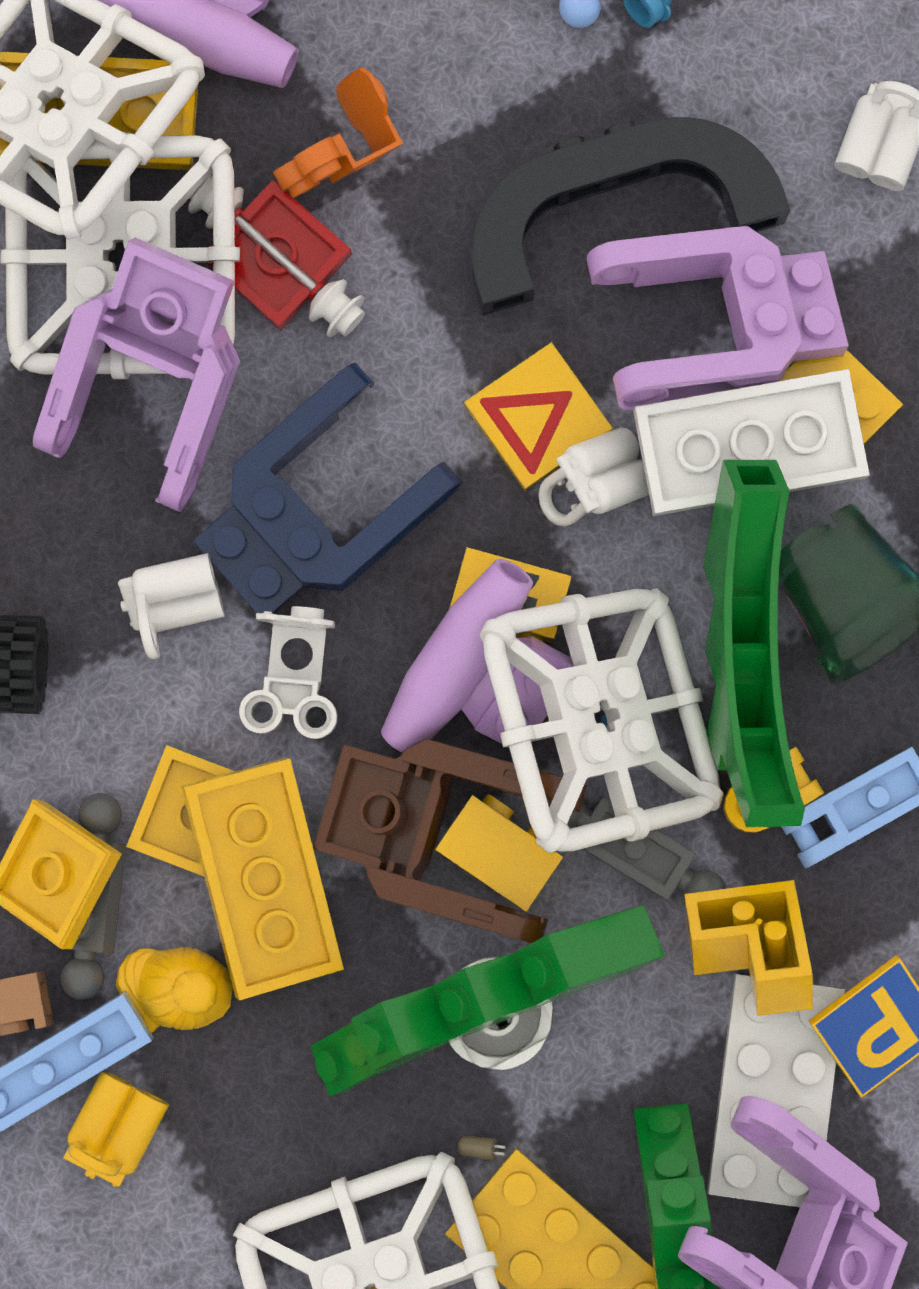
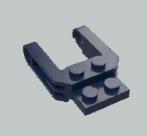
(271, 539)

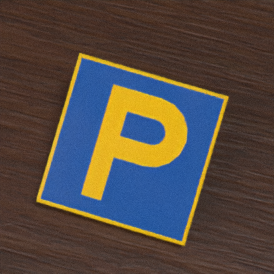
(873, 1026)

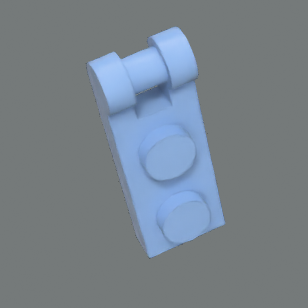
(859, 807)

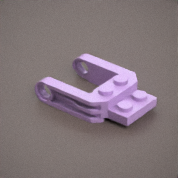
(775, 306)
(167, 318)
(835, 1231)

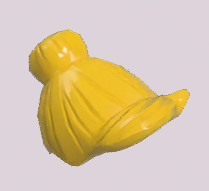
(175, 987)

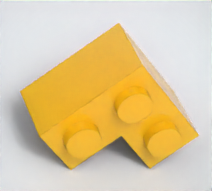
(758, 932)

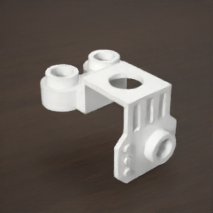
(289, 689)

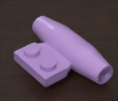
(221, 36)
(453, 669)

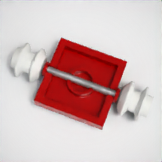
(286, 259)

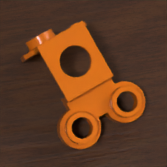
(367, 110)

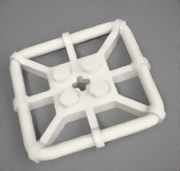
(90, 103)
(88, 256)
(588, 747)
(383, 1263)

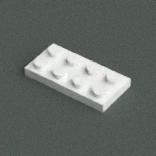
(799, 422)
(776, 1061)

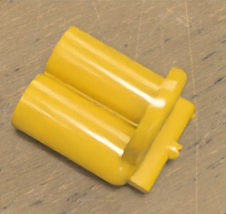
(114, 1128)

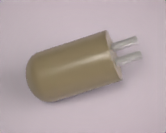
(479, 1147)

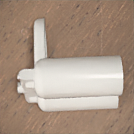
(882, 136)
(601, 474)
(171, 598)

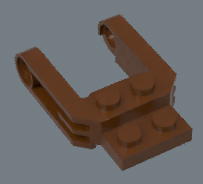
(390, 818)

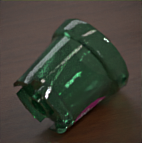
(850, 593)

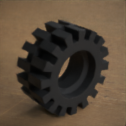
(23, 664)

